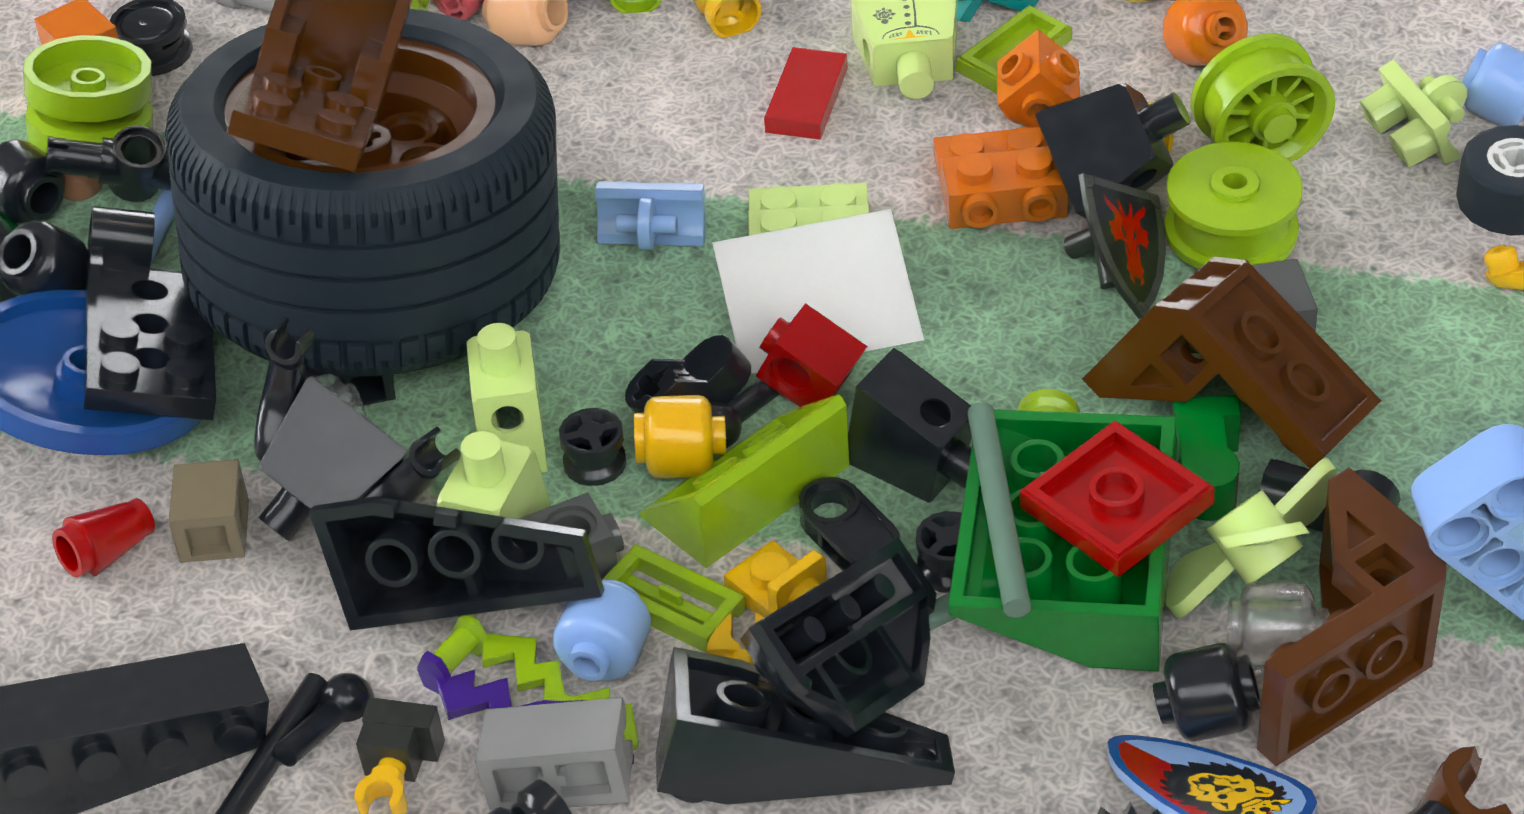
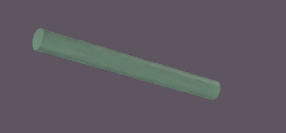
(999, 511)

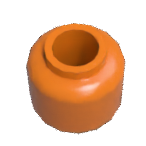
(1202, 29)

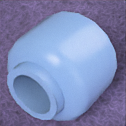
(1496, 85)
(603, 634)

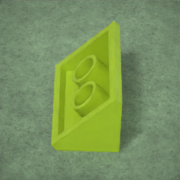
(753, 481)

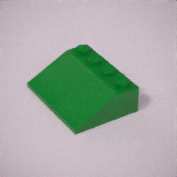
(1074, 600)

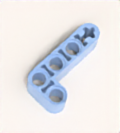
(1476, 512)

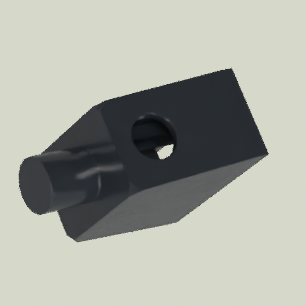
(1112, 138)
(909, 429)

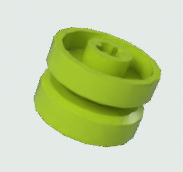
(86, 89)

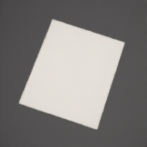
(839, 267)

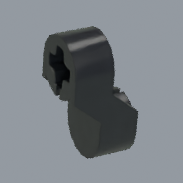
(709, 370)

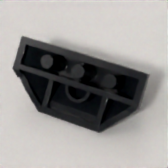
(850, 641)

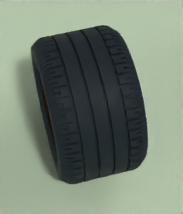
(386, 262)

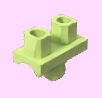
(1424, 111)

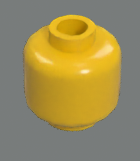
(678, 436)

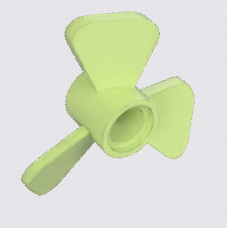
(1249, 540)

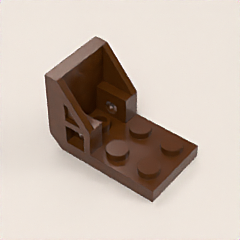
(321, 77)
(1253, 344)
(1380, 628)

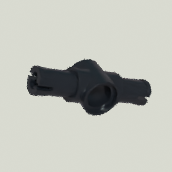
(114, 162)

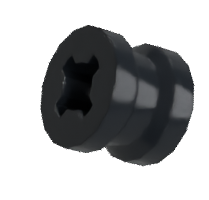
(592, 446)
(937, 548)

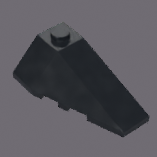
(436, 562)
(739, 743)

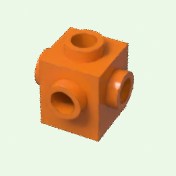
(1035, 78)

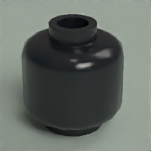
(24, 186)
(42, 259)
(1207, 692)

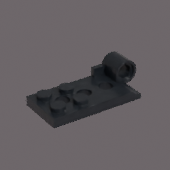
(142, 333)

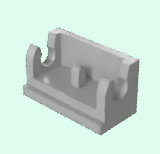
(566, 744)

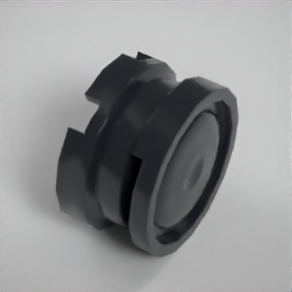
(158, 30)

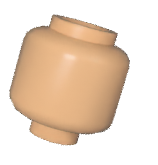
(525, 20)

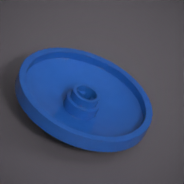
(45, 383)

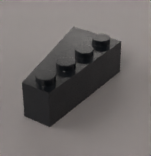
(125, 728)

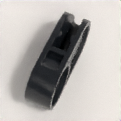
(853, 533)

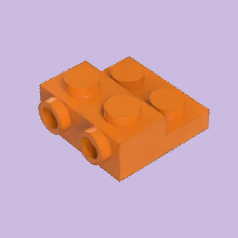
(999, 178)

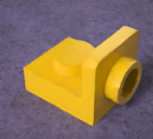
(775, 577)

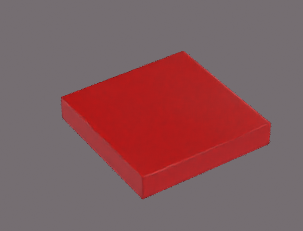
(1117, 498)

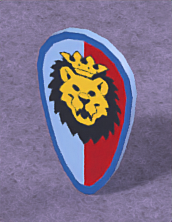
(1203, 781)

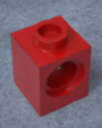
(808, 357)

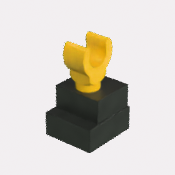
(392, 748)

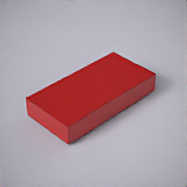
(806, 93)

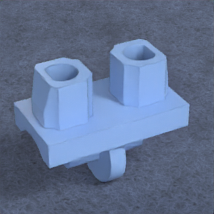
(650, 214)

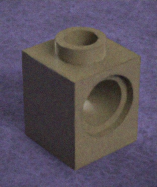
(209, 511)

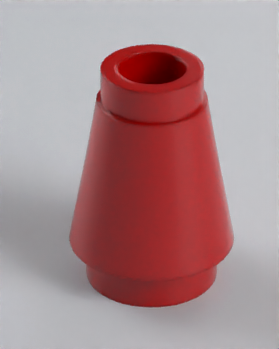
(101, 536)

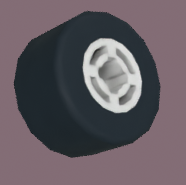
(1493, 180)

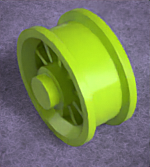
(1264, 96)
(1233, 204)

